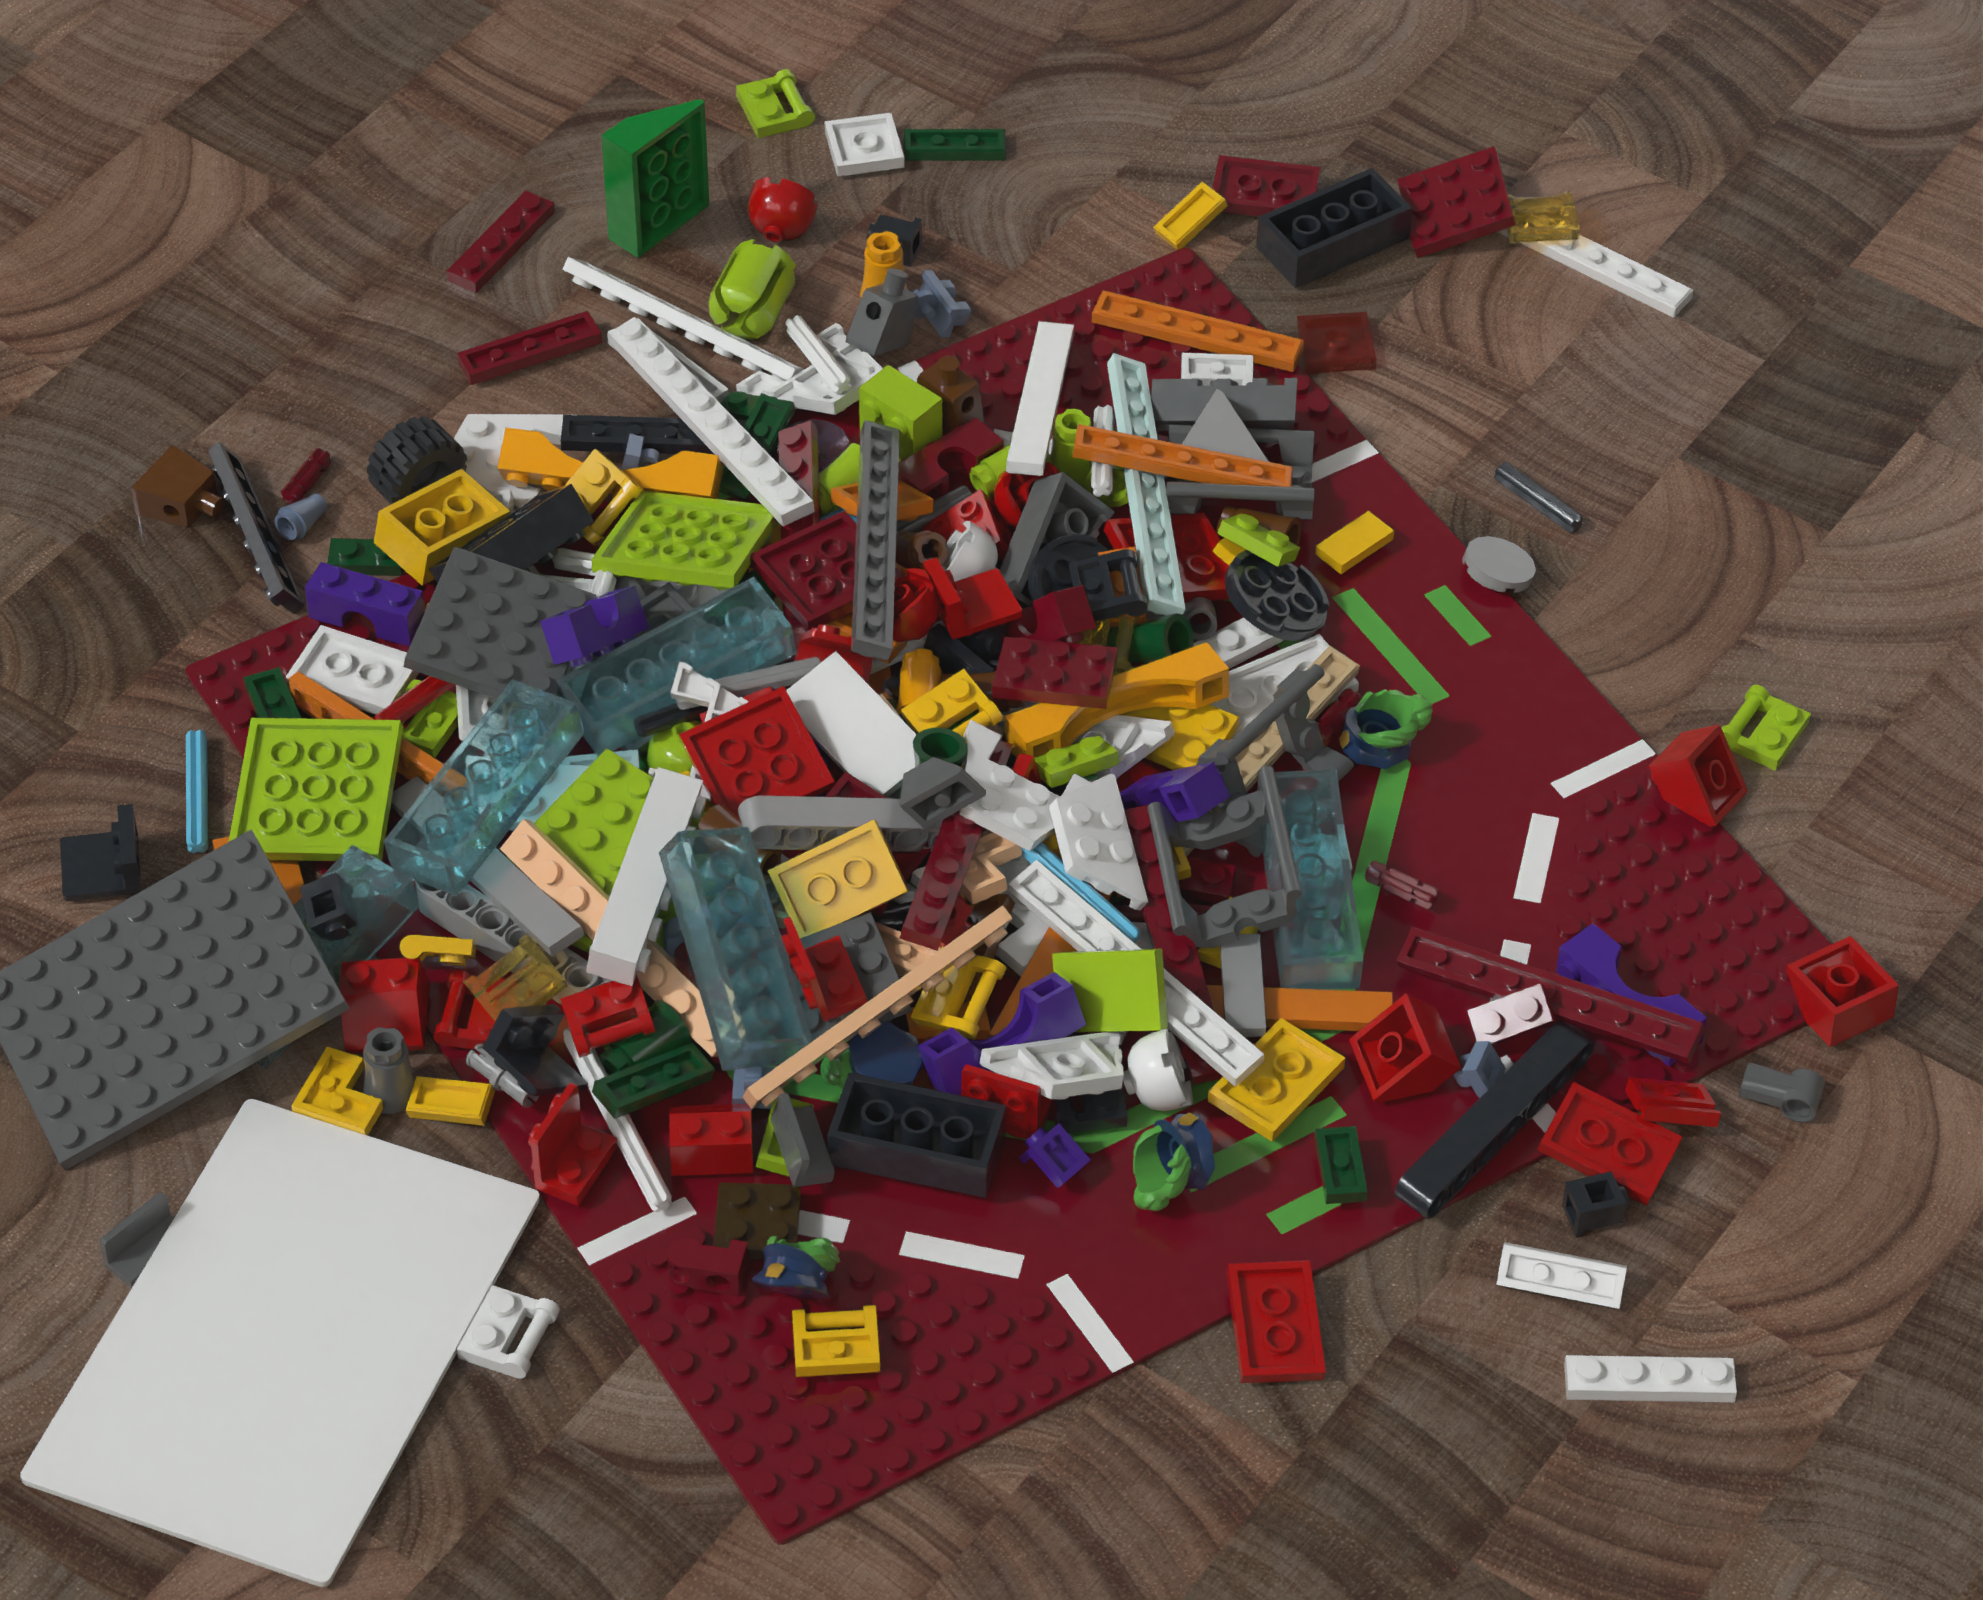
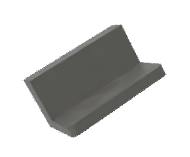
(801, 1143)
(134, 1240)

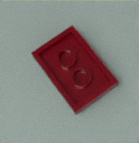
(1262, 185)
(1055, 672)

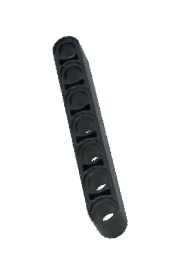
(1493, 1120)

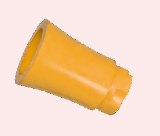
(881, 253)
(918, 675)

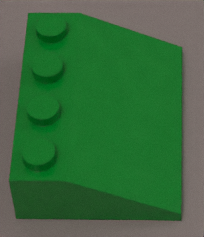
(655, 174)

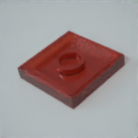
(1336, 342)

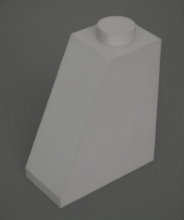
(1223, 430)

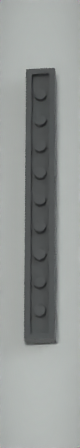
(875, 541)

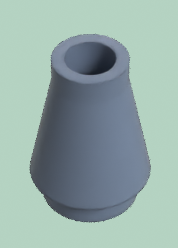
(297, 518)

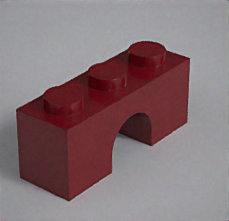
(954, 452)
(1055, 617)

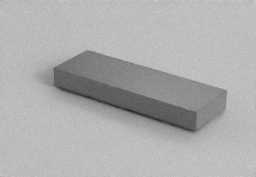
(1243, 985)

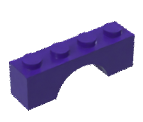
(1594, 960)
(1044, 1012)

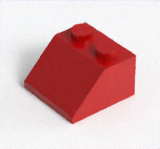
(1699, 775)
(1842, 991)
(384, 996)
(1404, 1051)
(711, 1139)

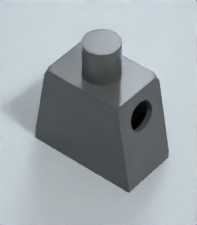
(884, 316)

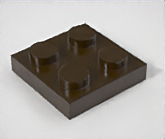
(755, 1214)

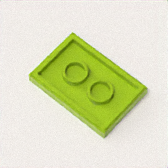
(1116, 988)

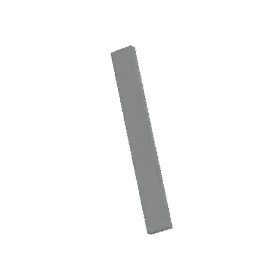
(510, 889)

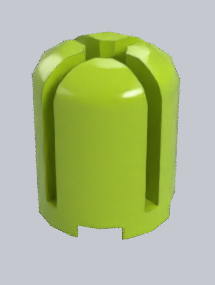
(752, 290)

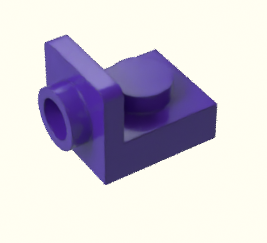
(1055, 1154)

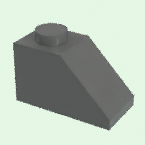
(937, 791)

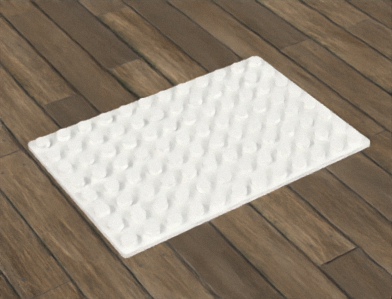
(282, 1342)

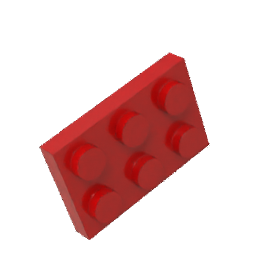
(1606, 1137)
(1275, 1322)

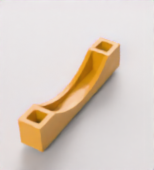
(533, 459)
(1179, 680)

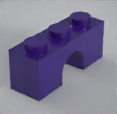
(391, 607)
(595, 627)
(1183, 791)

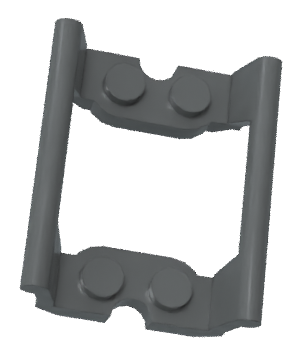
(1294, 501)
(1298, 735)
(1240, 820)

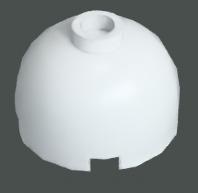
(970, 552)
(1158, 1073)

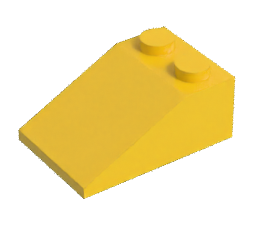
(434, 521)

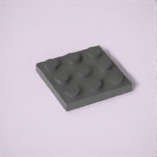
(869, 961)

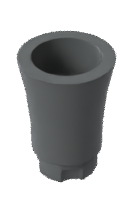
(388, 1069)

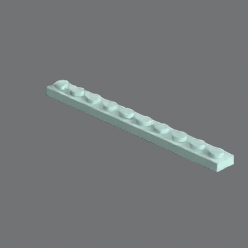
(1146, 491)

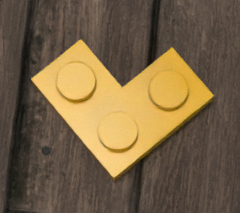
(330, 1095)

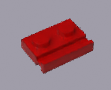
(1672, 1102)

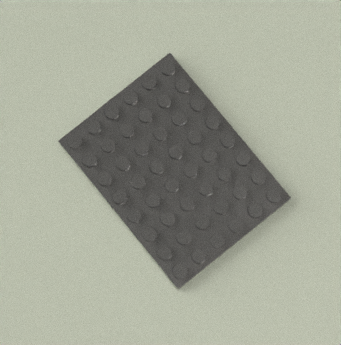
(162, 999)

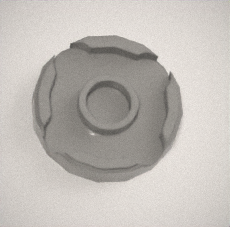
(1499, 564)

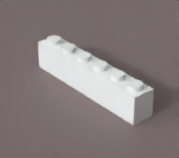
(641, 882)

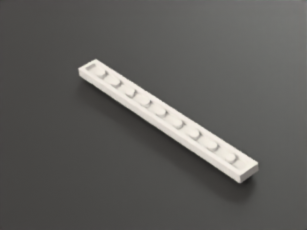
(711, 422)

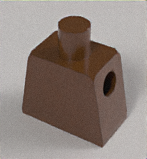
(958, 392)
(177, 490)

